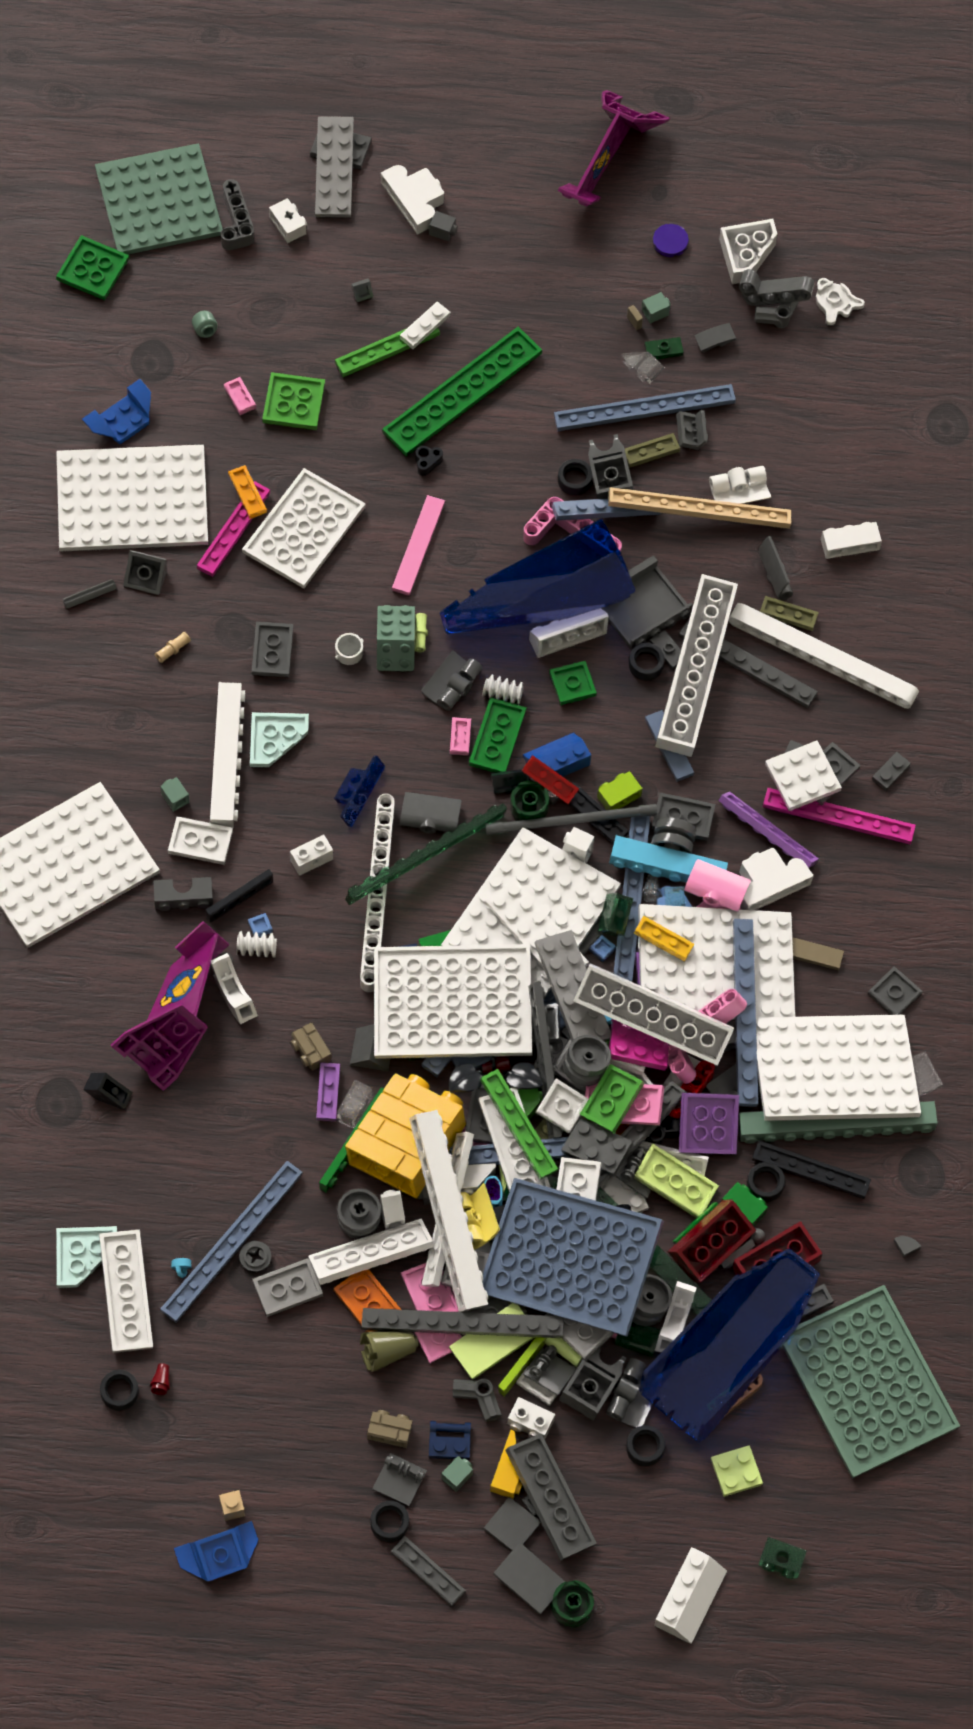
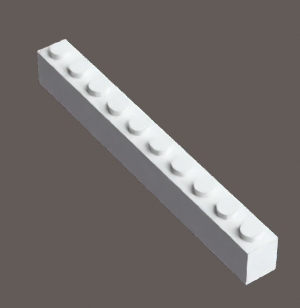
(448, 1211)

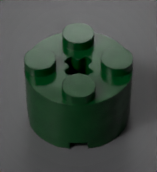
(529, 801)
(568, 1593)

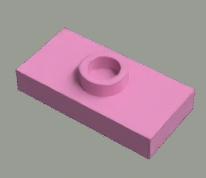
(240, 396)
(460, 736)

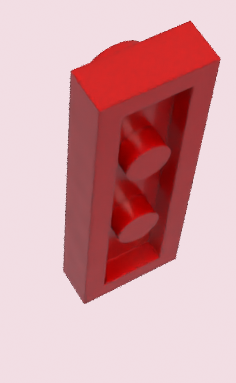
(550, 779)

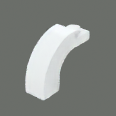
(232, 990)
(676, 1315)

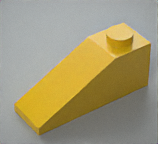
(506, 1479)

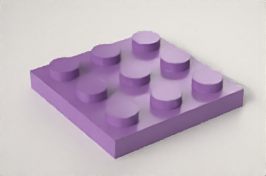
(709, 1123)

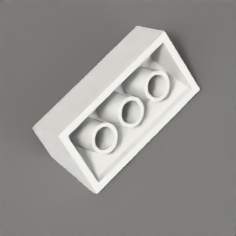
(568, 632)
(690, 1595)

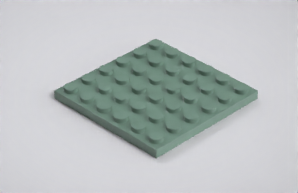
(158, 199)

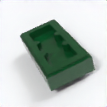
(665, 348)

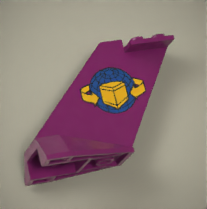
(623, 120)
(172, 1029)

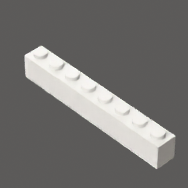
(226, 754)

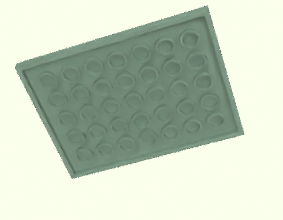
(869, 1382)

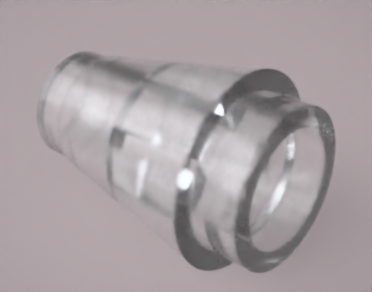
(651, 889)

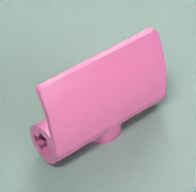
(717, 885)

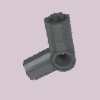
(774, 315)
(469, 1390)

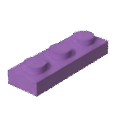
(328, 1092)

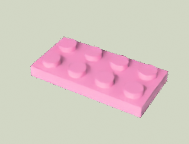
(645, 1108)

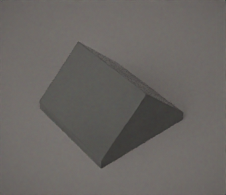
(145, 572)
(363, 1050)

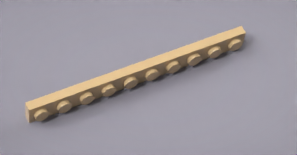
(699, 507)

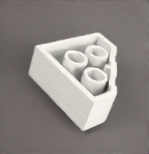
(747, 246)

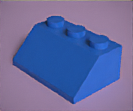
(563, 754)

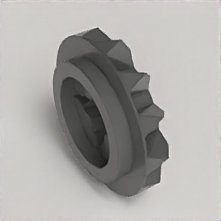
(251, 1249)

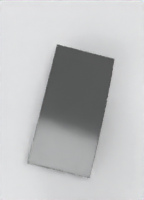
(715, 336)

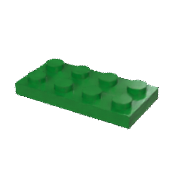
(497, 736)

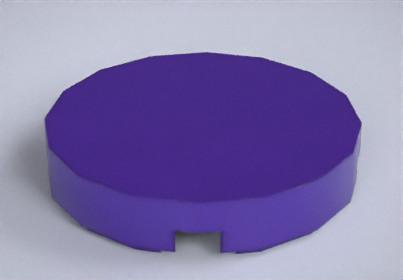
(670, 240)

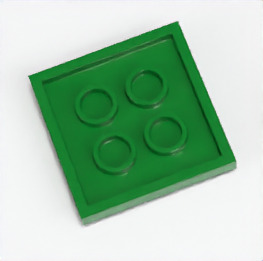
(92, 267)

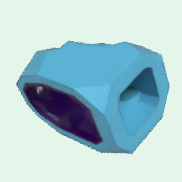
(494, 1190)

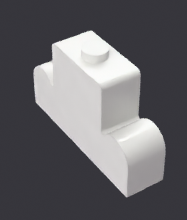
(414, 194)
(772, 878)

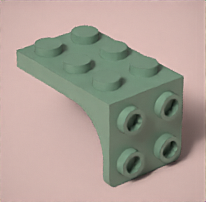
(395, 638)

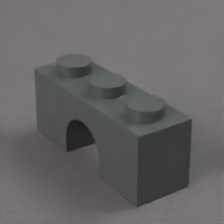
(198, 896)

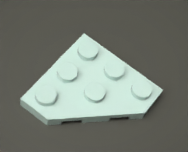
(275, 735)
(78, 1254)

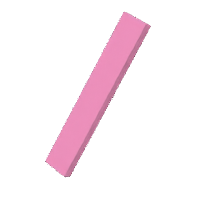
(418, 545)

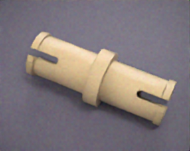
(172, 647)

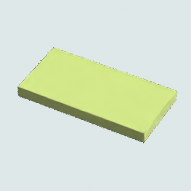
(675, 1181)
(482, 1352)

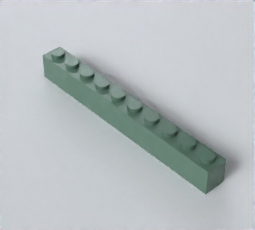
(754, 1127)

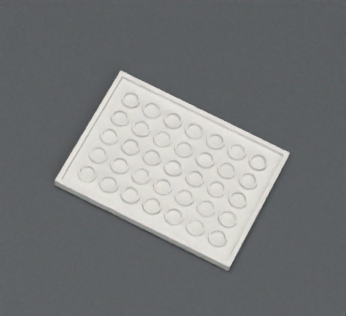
(132, 497)
(69, 864)
(557, 881)
(711, 962)
(452, 1001)
(835, 1067)

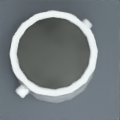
(349, 649)

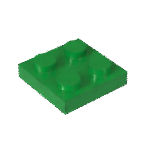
(572, 682)

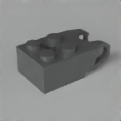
(609, 468)
(597, 1378)

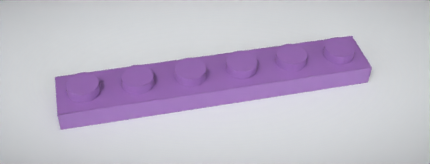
(763, 826)

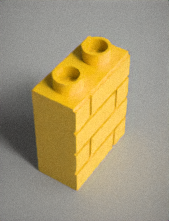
(385, 1140)

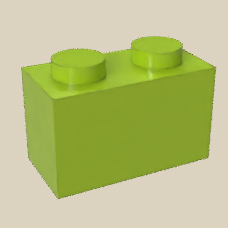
(619, 792)

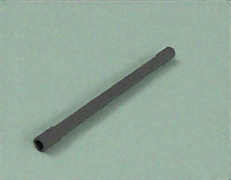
(641, 811)

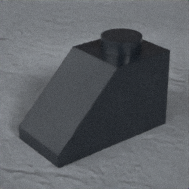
(107, 1090)

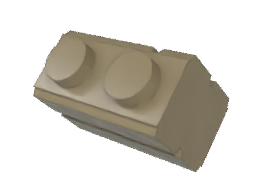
(310, 1046)
(389, 1428)

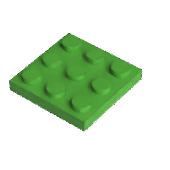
(293, 401)

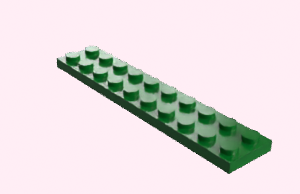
(462, 391)

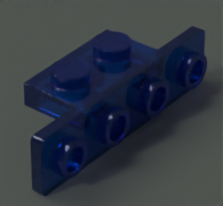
(357, 788)

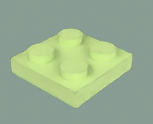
(736, 1471)

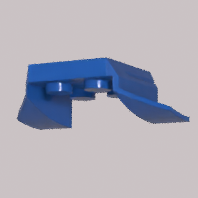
(125, 416)
(219, 1553)

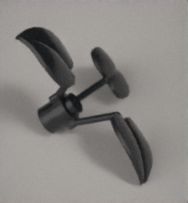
(467, 1079)

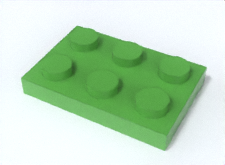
(612, 1098)

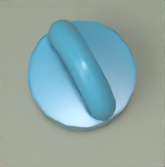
(181, 1264)

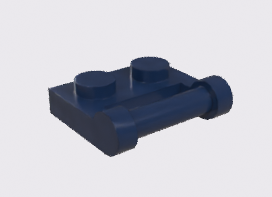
(449, 1446)

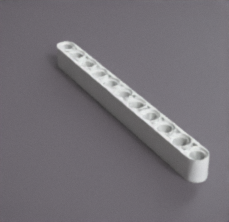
(823, 655)
(377, 900)

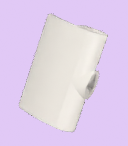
(740, 485)

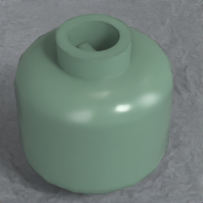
(204, 324)

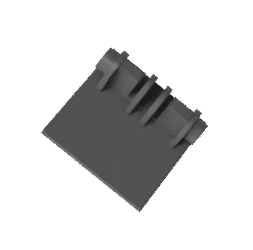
(627, 1172)
(550, 1370)
(399, 1479)

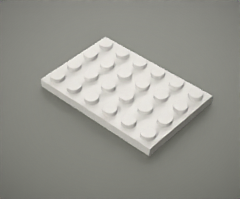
(303, 528)

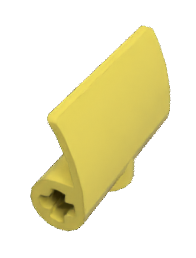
(481, 1216)

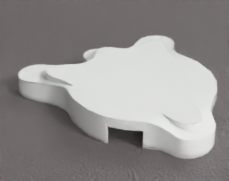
(836, 300)

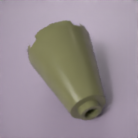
(386, 1348)

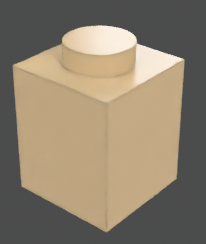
(232, 1505)

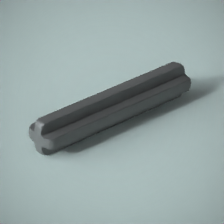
(89, 593)

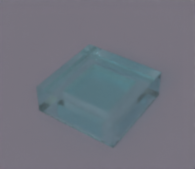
(674, 896)

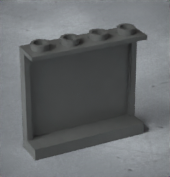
(650, 608)

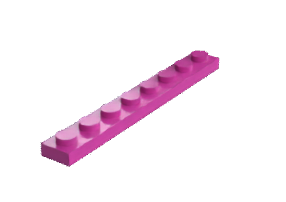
(845, 818)

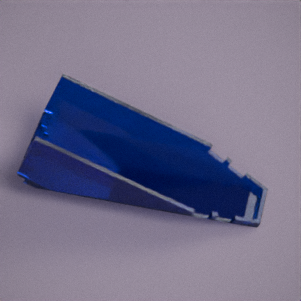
(550, 585)
(729, 1343)

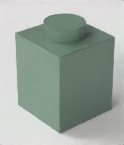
(656, 307)
(174, 793)
(457, 1473)

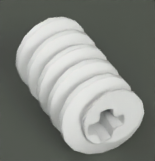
(503, 689)
(256, 944)

